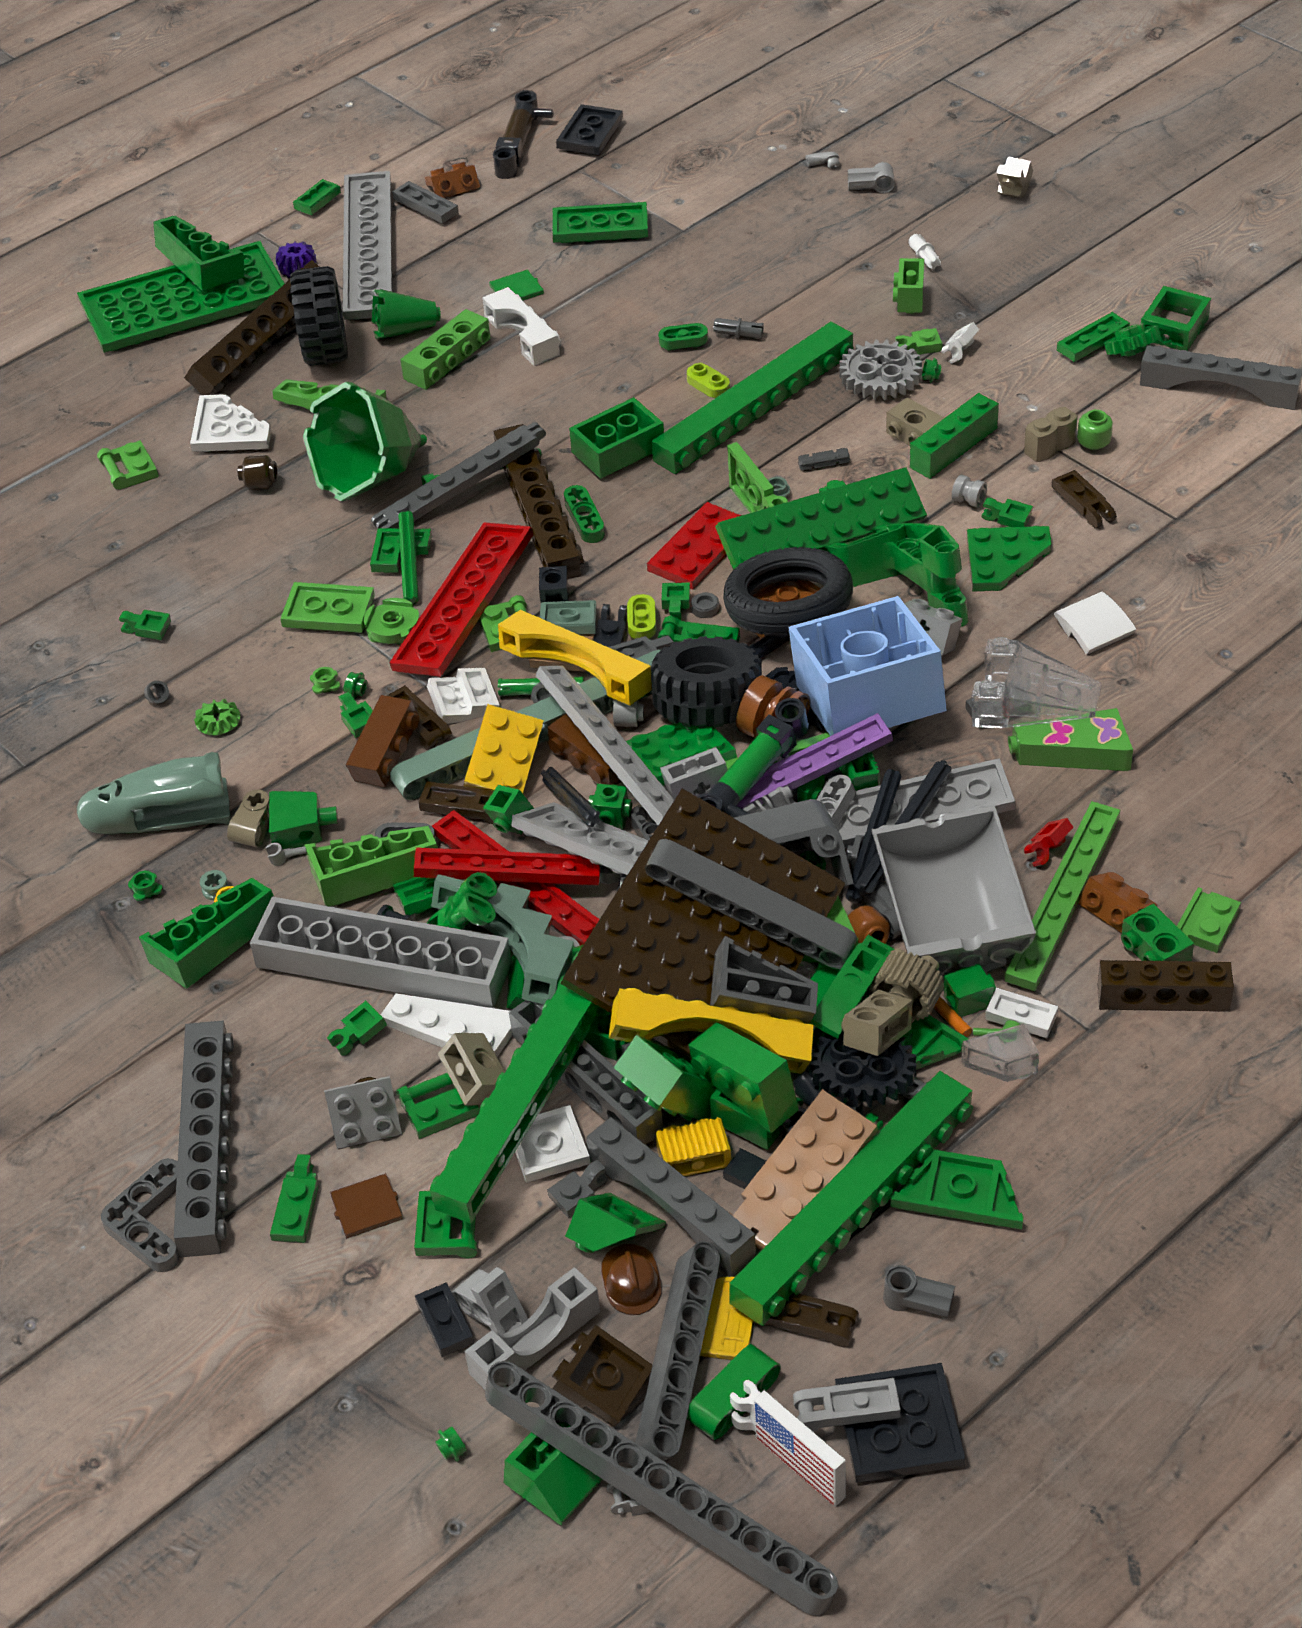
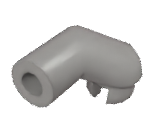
(830, 158)

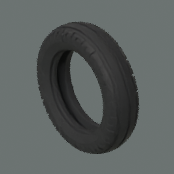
(783, 566)

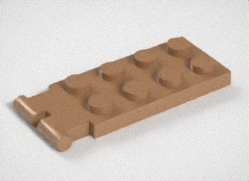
(803, 1165)

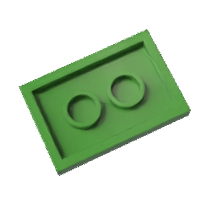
(327, 607)

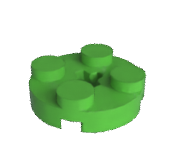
(379, 624)

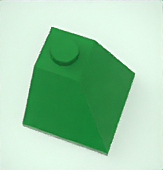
(609, 1221)

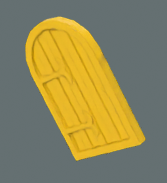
(726, 1326)

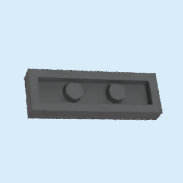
(425, 202)

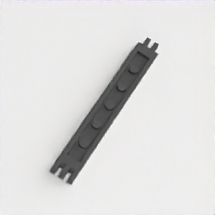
(462, 475)

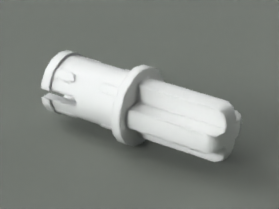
(924, 250)

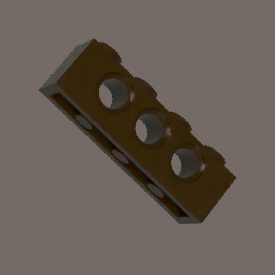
(1165, 985)

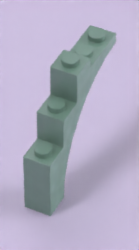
(539, 954)

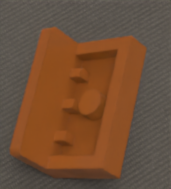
(454, 181)
(1112, 899)

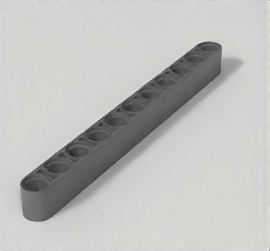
(663, 1502)

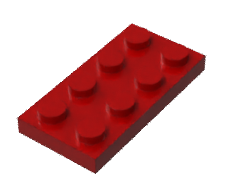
(693, 548)

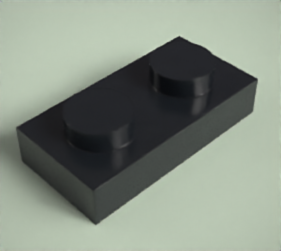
(444, 1319)

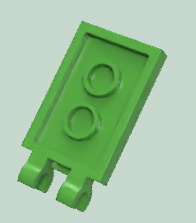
(749, 482)

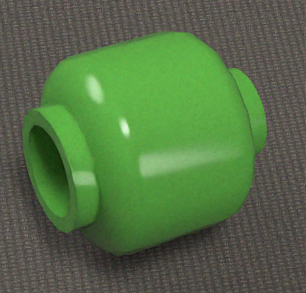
(1095, 429)

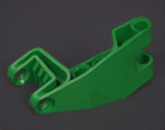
(916, 550)

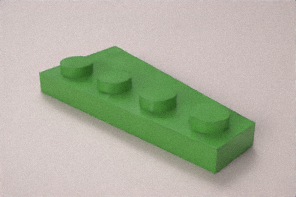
(304, 393)

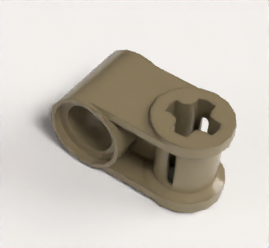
(250, 820)

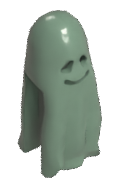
(159, 798)

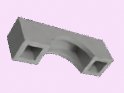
(565, 1309)

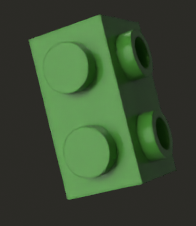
(909, 285)

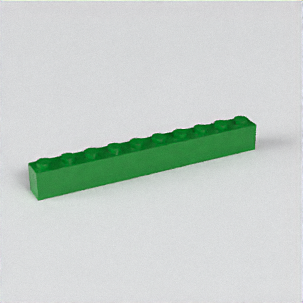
(751, 398)
(513, 1104)
(850, 1199)

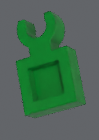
(359, 1025)

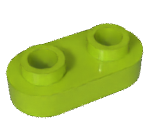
(707, 380)
(641, 616)

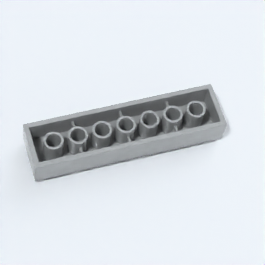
(381, 952)

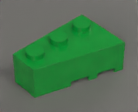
(746, 1074)

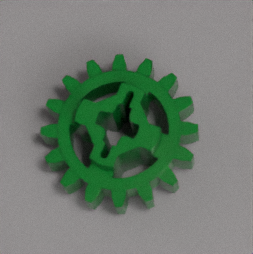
(1132, 340)

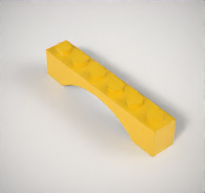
(531, 636)
(661, 1014)

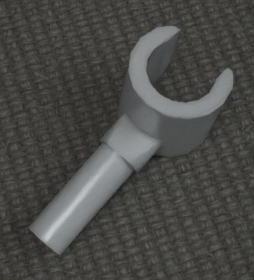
(278, 856)

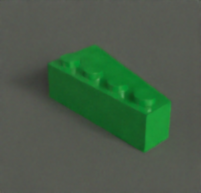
(196, 253)

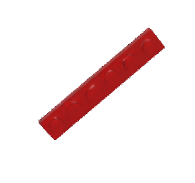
(506, 866)

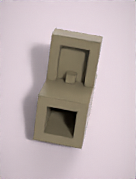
(1014, 177)

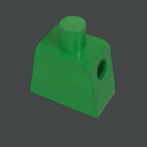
(297, 818)

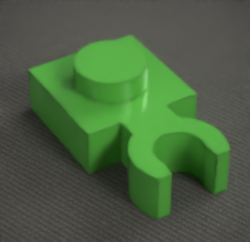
(922, 341)

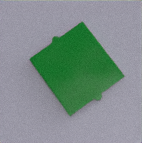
(520, 283)

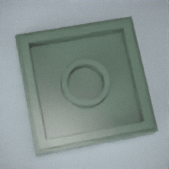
(571, 615)

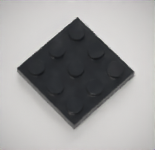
(919, 1440)

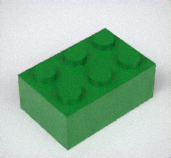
(615, 437)
(665, 1079)

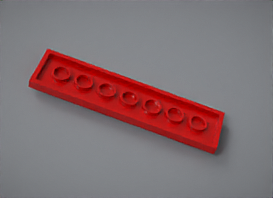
(461, 599)

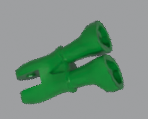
(468, 904)

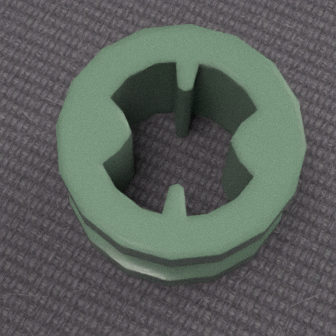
(212, 877)

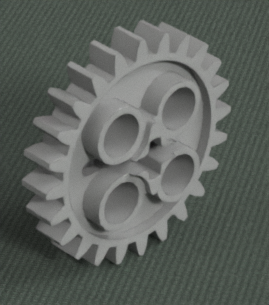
(880, 369)

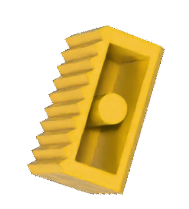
(694, 1146)

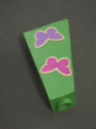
(1076, 743)

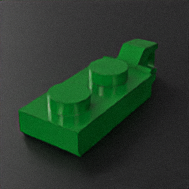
(295, 1202)

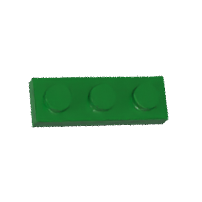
(1091, 336)

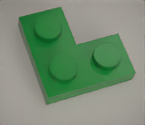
(386, 550)

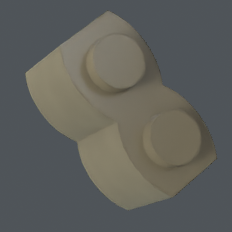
(1050, 434)

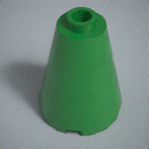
(401, 314)

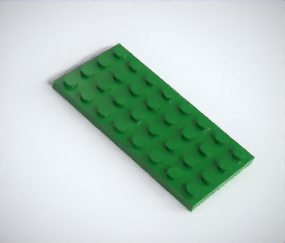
(170, 302)

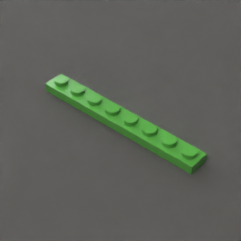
(1063, 894)

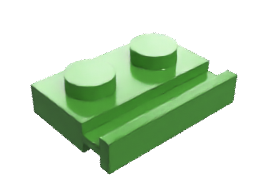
(1209, 919)

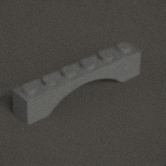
(1271, 383)
(703, 1218)

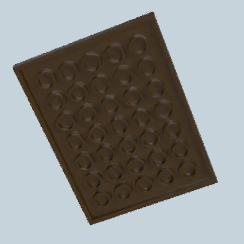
(669, 941)

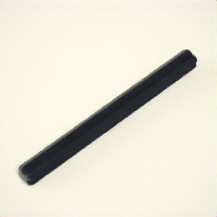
(914, 810)

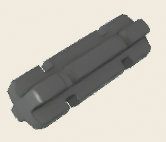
(823, 459)

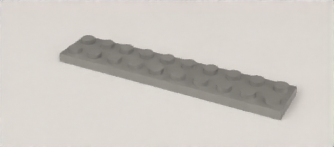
(366, 241)

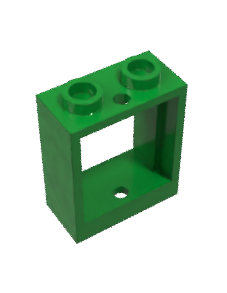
(1180, 334)

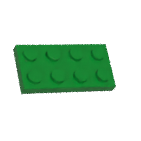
(600, 222)

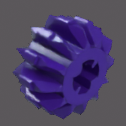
(294, 257)

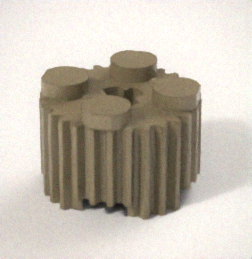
(912, 979)

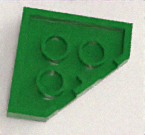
(1003, 553)

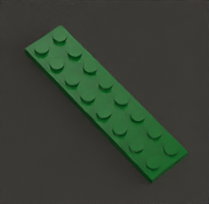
(824, 517)

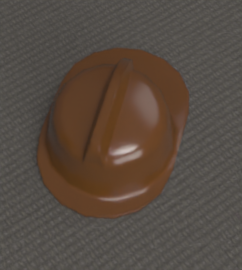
(631, 1279)

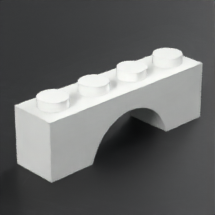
(508, 311)

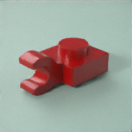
(1050, 836)

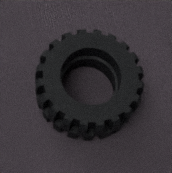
(319, 315)
(703, 680)

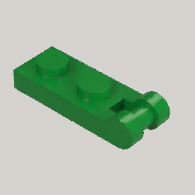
(682, 630)

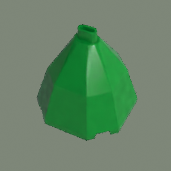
(358, 441)

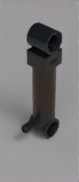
(509, 148)

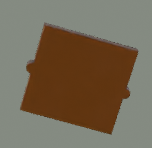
(366, 1205)

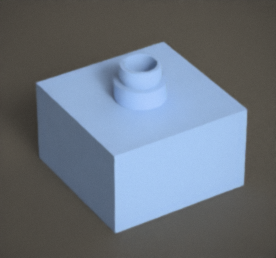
(868, 665)

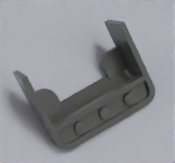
(800, 821)

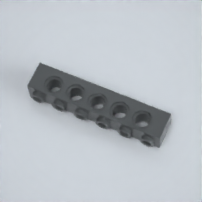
(597, 1081)

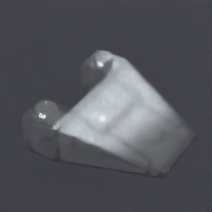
(1029, 688)

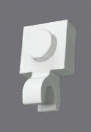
(959, 341)

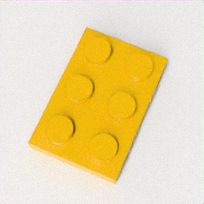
(503, 750)

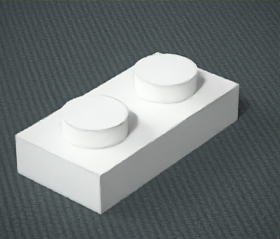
(1034, 1014)

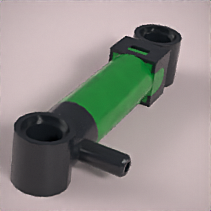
(774, 739)

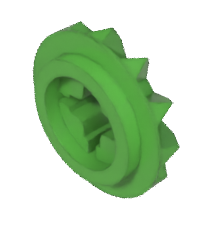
(227, 721)

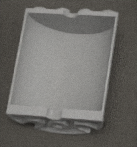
(955, 889)

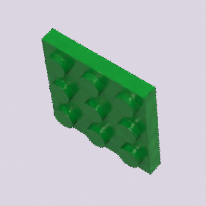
(677, 743)

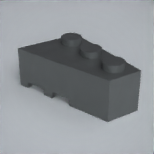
(757, 985)

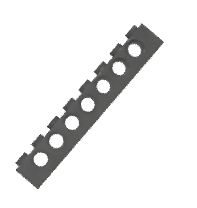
(203, 1140)

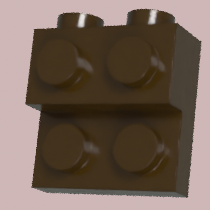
(601, 1375)

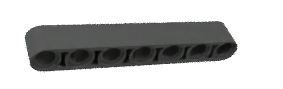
(751, 903)
(678, 1351)

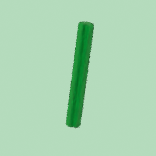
(408, 557)

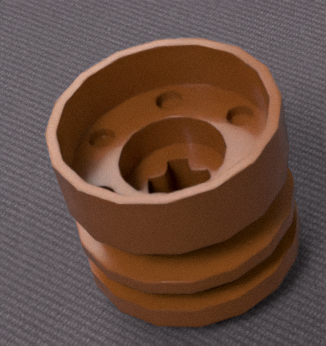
(762, 700)

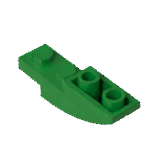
(850, 985)

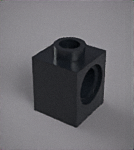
(553, 584)

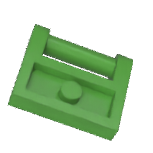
(135, 461)
(496, 614)

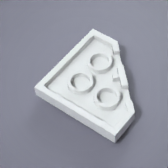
(228, 427)

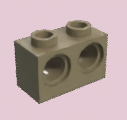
(877, 1022)

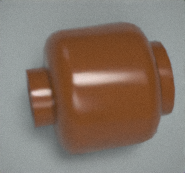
(869, 921)

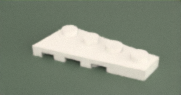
(439, 1020)

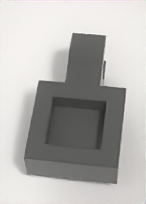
(572, 1187)

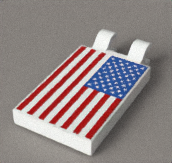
(791, 1442)

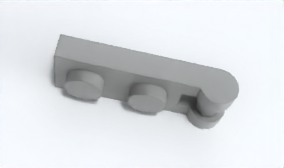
(847, 1404)

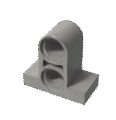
(491, 1300)

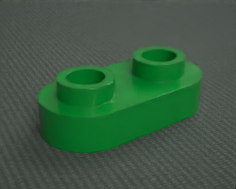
(683, 336)

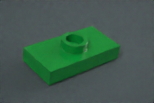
(316, 197)

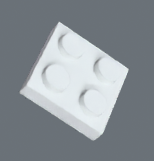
(552, 1145)

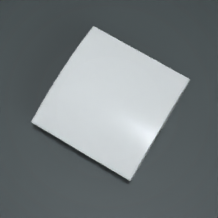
(1095, 622)
(462, 696)

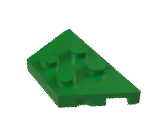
(932, 1040)
(961, 1189)

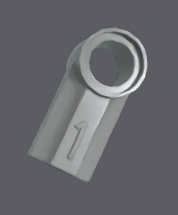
(872, 178)

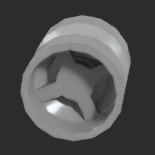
(970, 491)

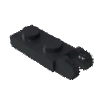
(610, 631)

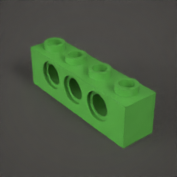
(445, 349)

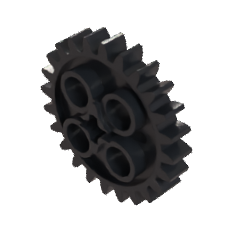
(859, 1074)

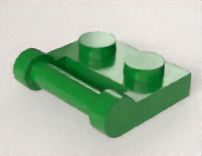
(436, 1112)
(435, 1232)

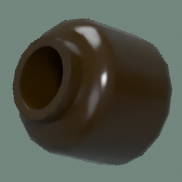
(258, 472)

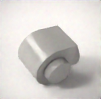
(627, 715)

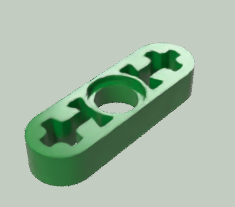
(582, 522)

